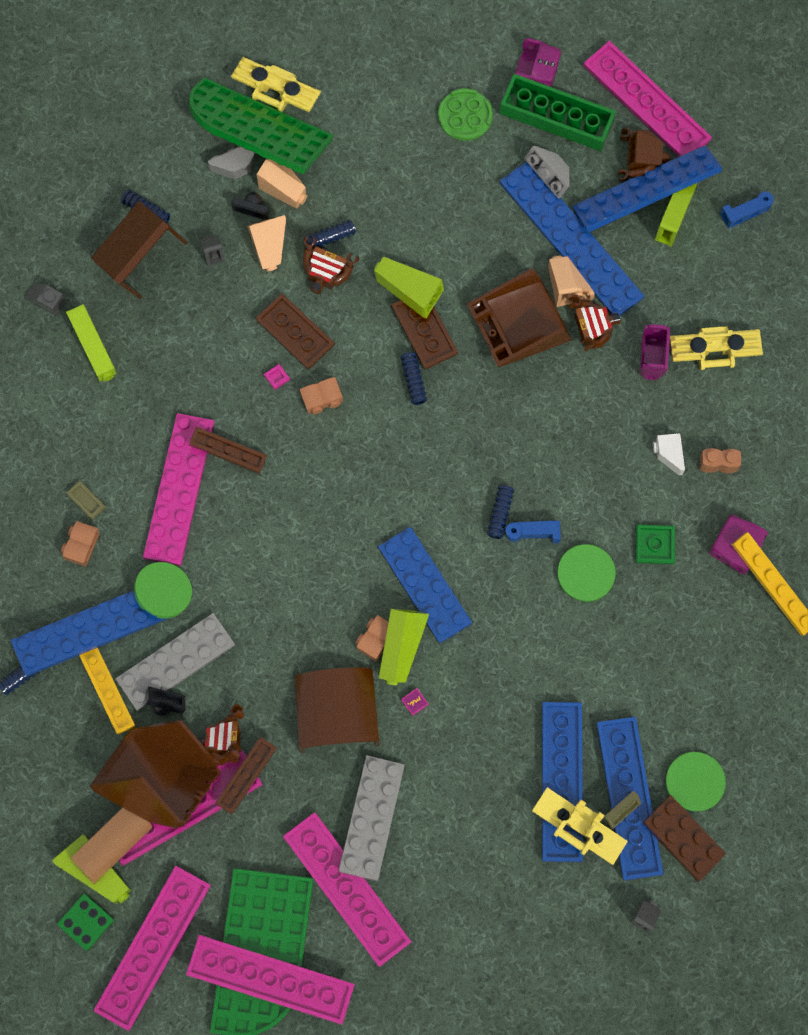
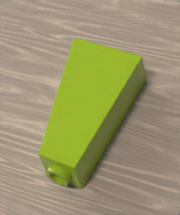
(674, 215)
(410, 285)
(91, 343)
(401, 644)
(109, 885)

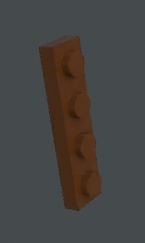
(227, 450)
(246, 775)

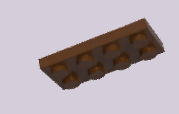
(295, 331)
(425, 335)
(684, 838)

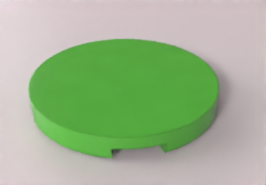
(465, 114)
(586, 573)
(162, 590)
(695, 781)

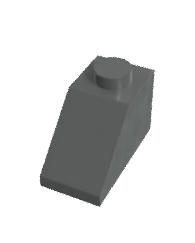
(212, 249)
(46, 298)
(646, 916)

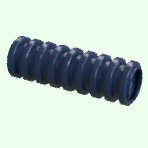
(131, 199)
(332, 234)
(413, 378)
(500, 511)
(14, 680)

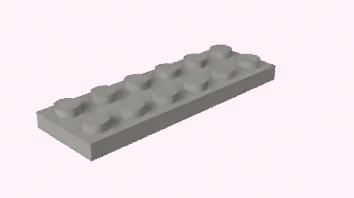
(176, 660)
(371, 818)

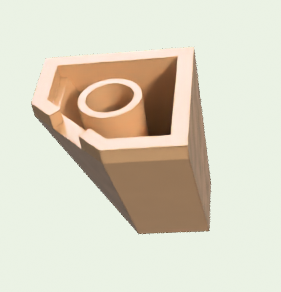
(281, 183)
(268, 241)
(567, 281)

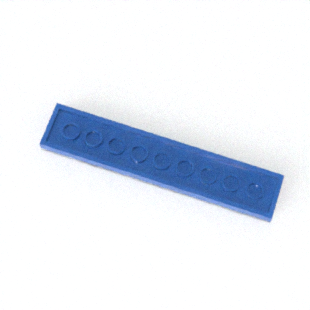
(571, 239)

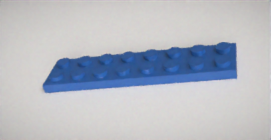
(647, 189)
(81, 633)
(561, 772)
(623, 774)

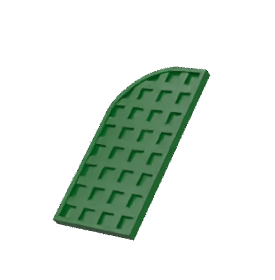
(257, 126)
(268, 918)

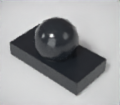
(251, 206)
(164, 701)

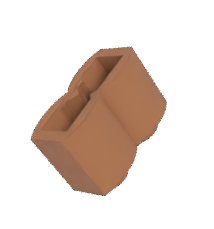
(321, 395)
(724, 461)
(80, 544)
(373, 641)

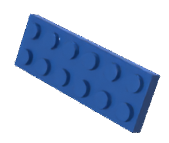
(425, 584)

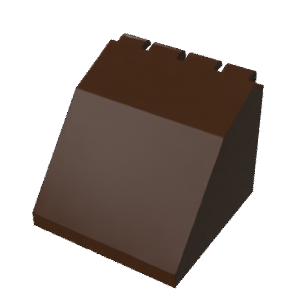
(131, 243)
(158, 773)

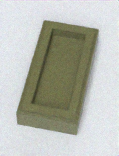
(86, 500)
(622, 810)

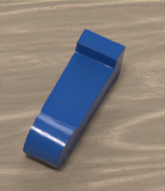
(746, 211)
(536, 529)

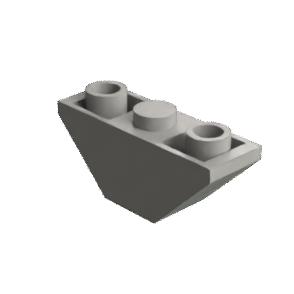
(234, 163)
(550, 169)

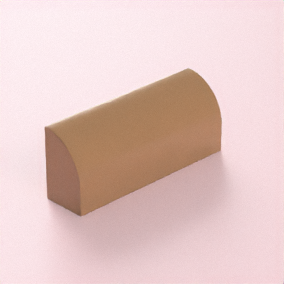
(110, 844)

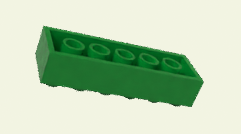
(557, 112)

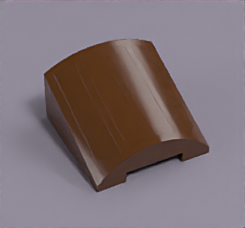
(519, 319)
(336, 707)

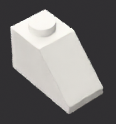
(670, 452)

